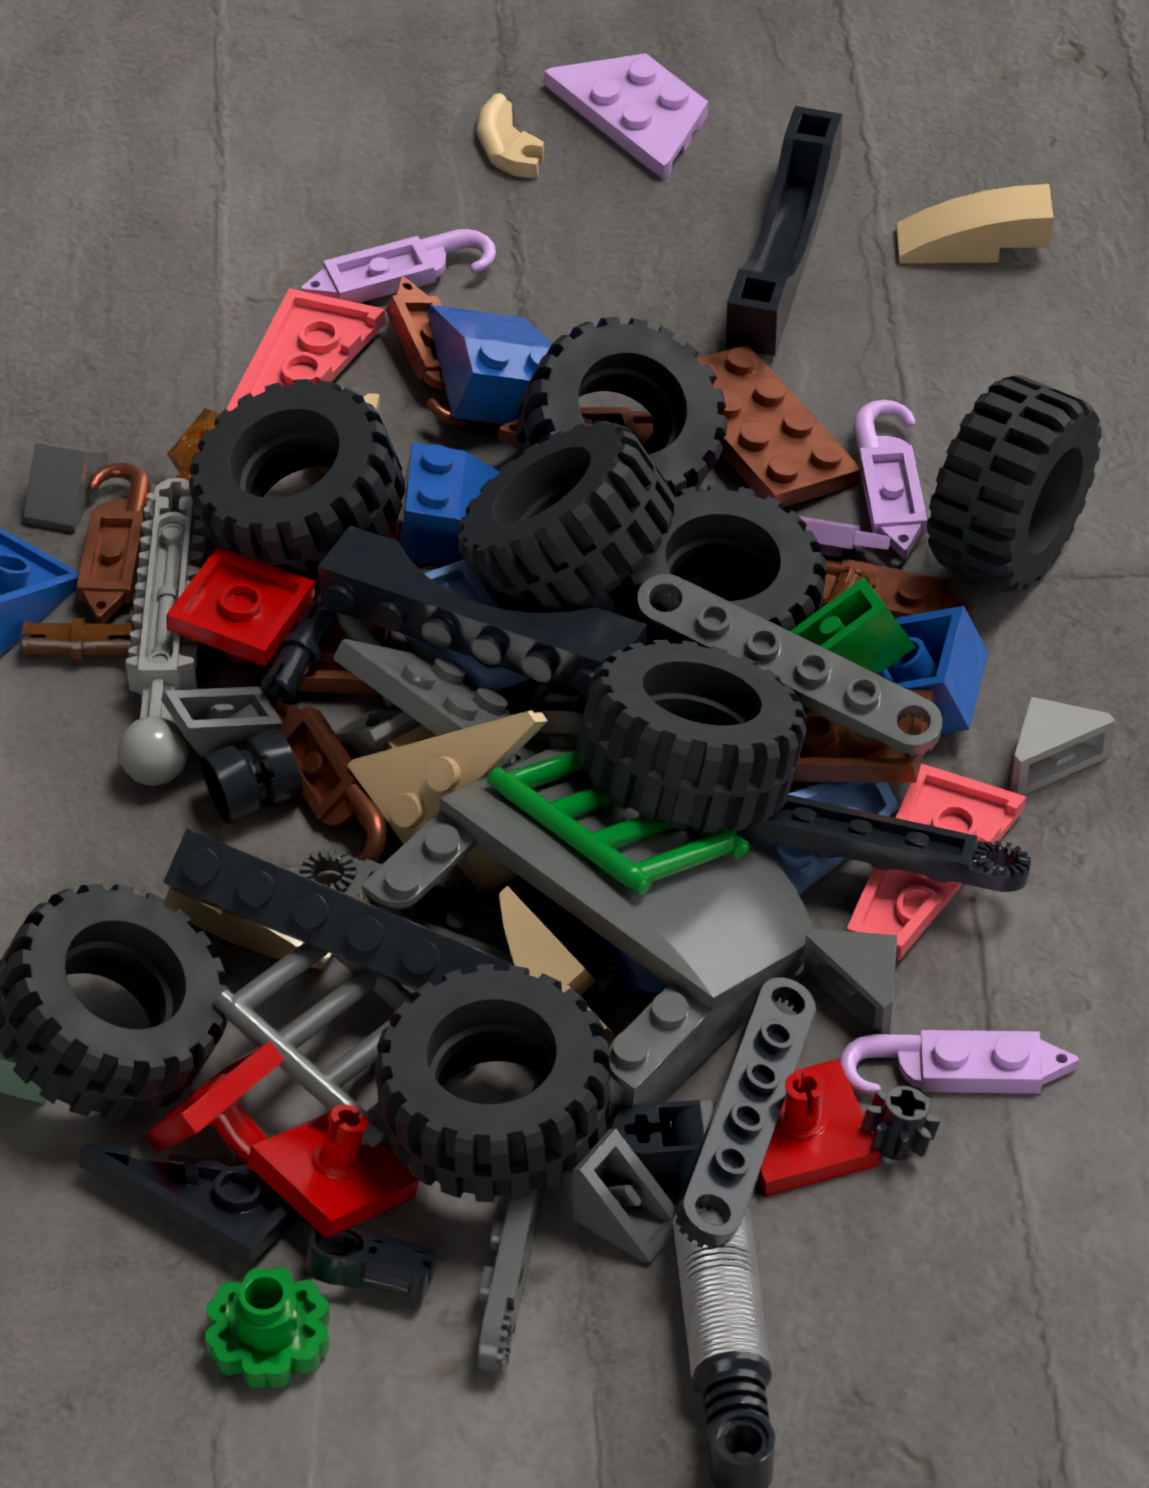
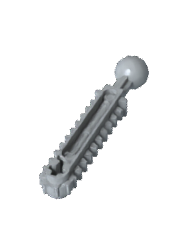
(160, 660)

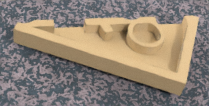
(413, 777)

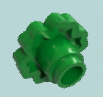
(267, 1327)

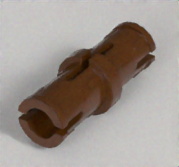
(76, 639)

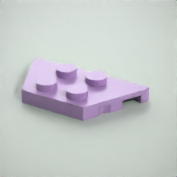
(634, 105)

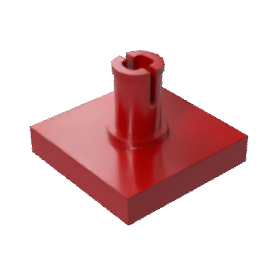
(240, 606)
(219, 1105)
(816, 1132)
(332, 1172)

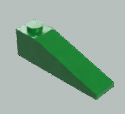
(858, 629)

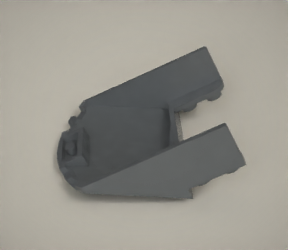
(701, 931)

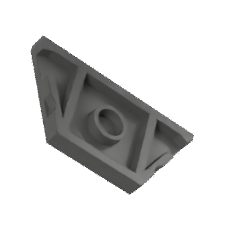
(423, 686)

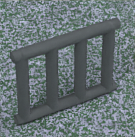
(324, 1085)

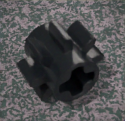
(900, 1122)

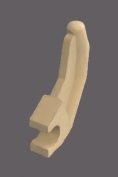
(504, 145)

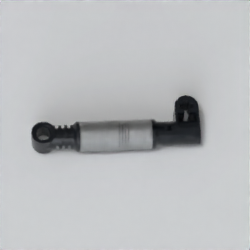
(719, 1301)

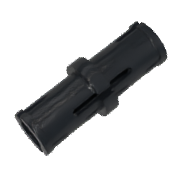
(299, 652)

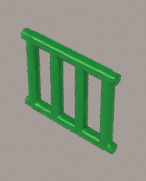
(601, 844)

